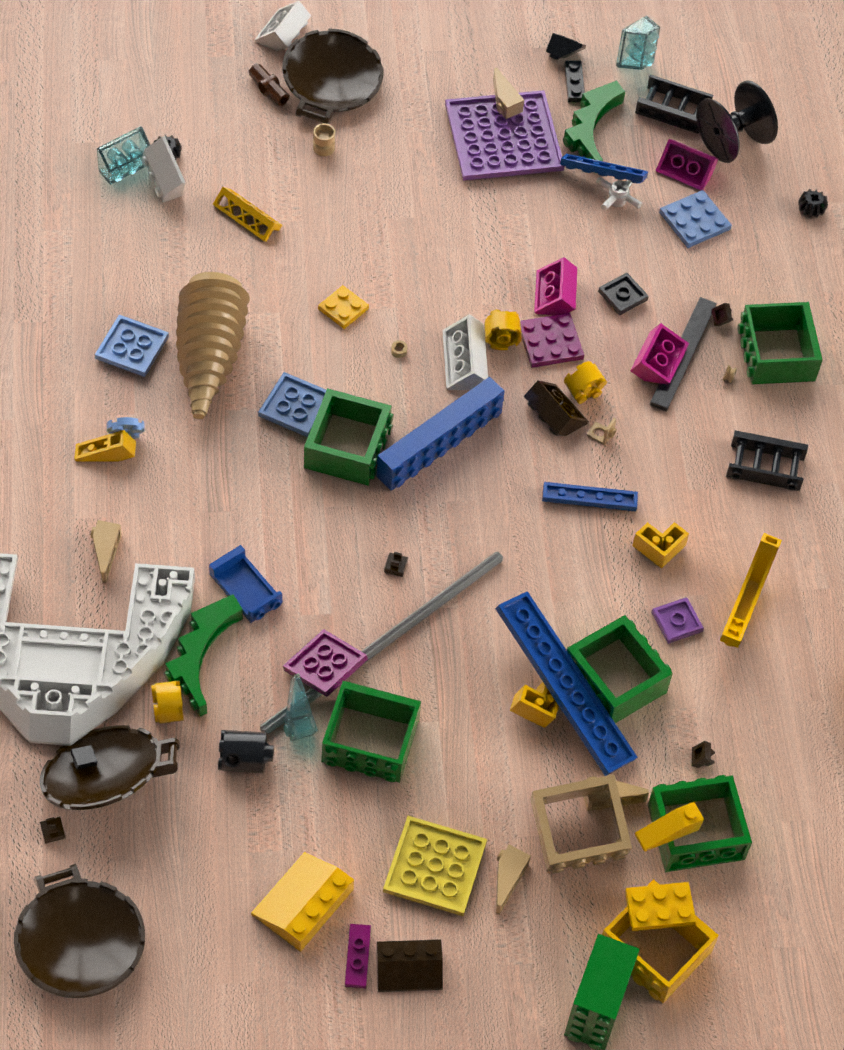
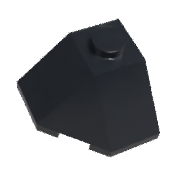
(563, 47)

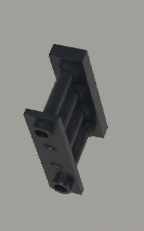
(666, 114)
(772, 446)

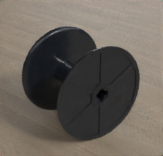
(753, 114)

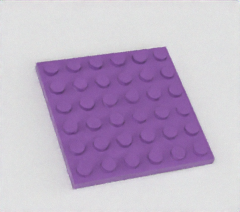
(499, 146)

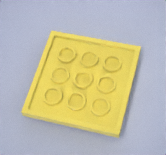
(435, 865)

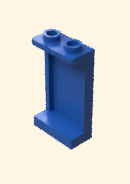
(240, 577)

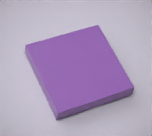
(677, 620)

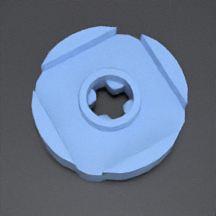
(129, 424)

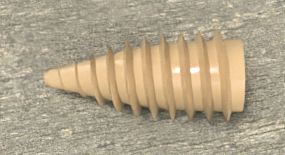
(209, 334)

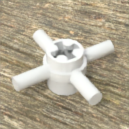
(618, 193)

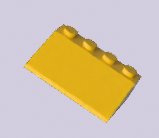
(304, 900)

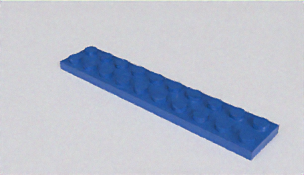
(566, 683)

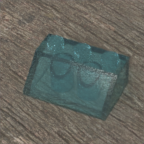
(638, 44)
(122, 155)

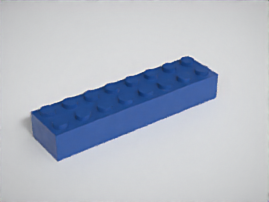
(440, 434)

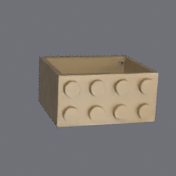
(577, 859)

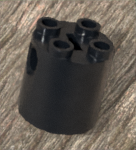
(244, 751)

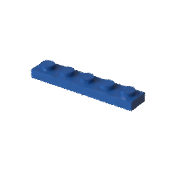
(604, 168)
(590, 496)

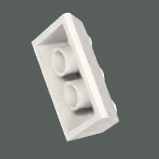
(284, 26)
(163, 170)

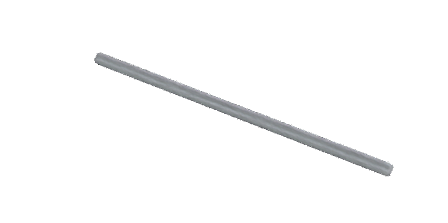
(404, 626)

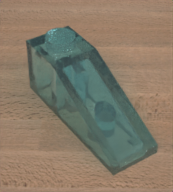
(298, 717)

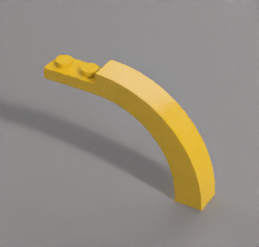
(750, 590)

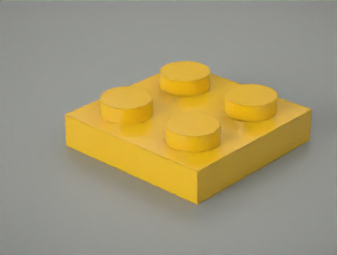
(343, 307)

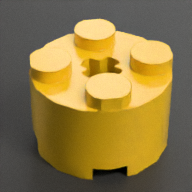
(502, 329)
(585, 382)
(168, 701)

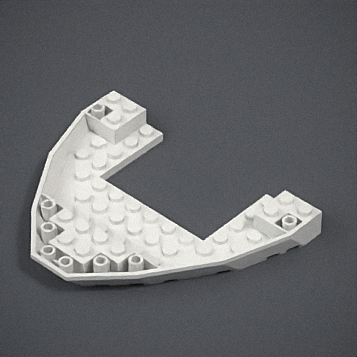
(72, 679)

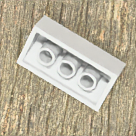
(465, 354)

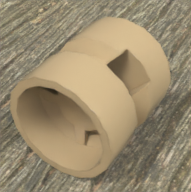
(324, 139)

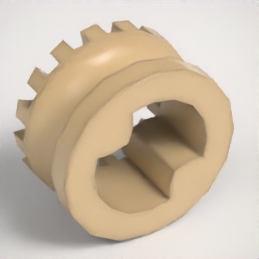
(397, 354)
(729, 375)

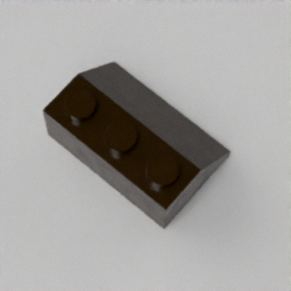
(555, 408)
(409, 965)

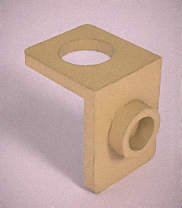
(609, 431)

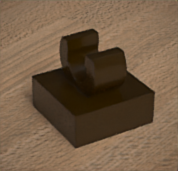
(722, 314)
(396, 564)
(702, 754)
(52, 829)

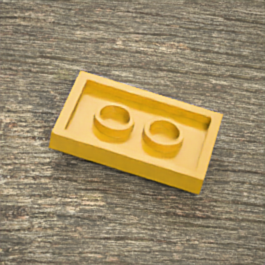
(660, 906)

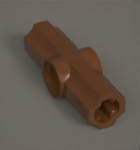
(269, 84)

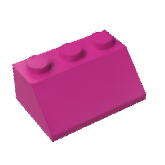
(686, 164)
(556, 288)
(659, 356)

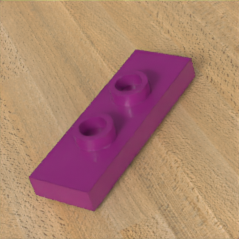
(357, 956)

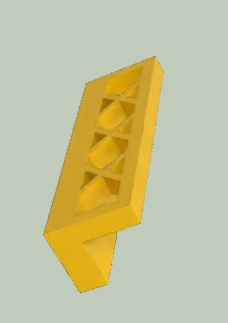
(252, 210)

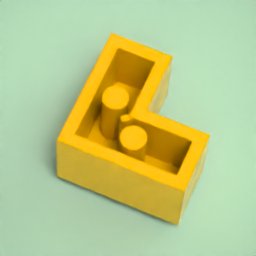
(660, 546)
(535, 705)

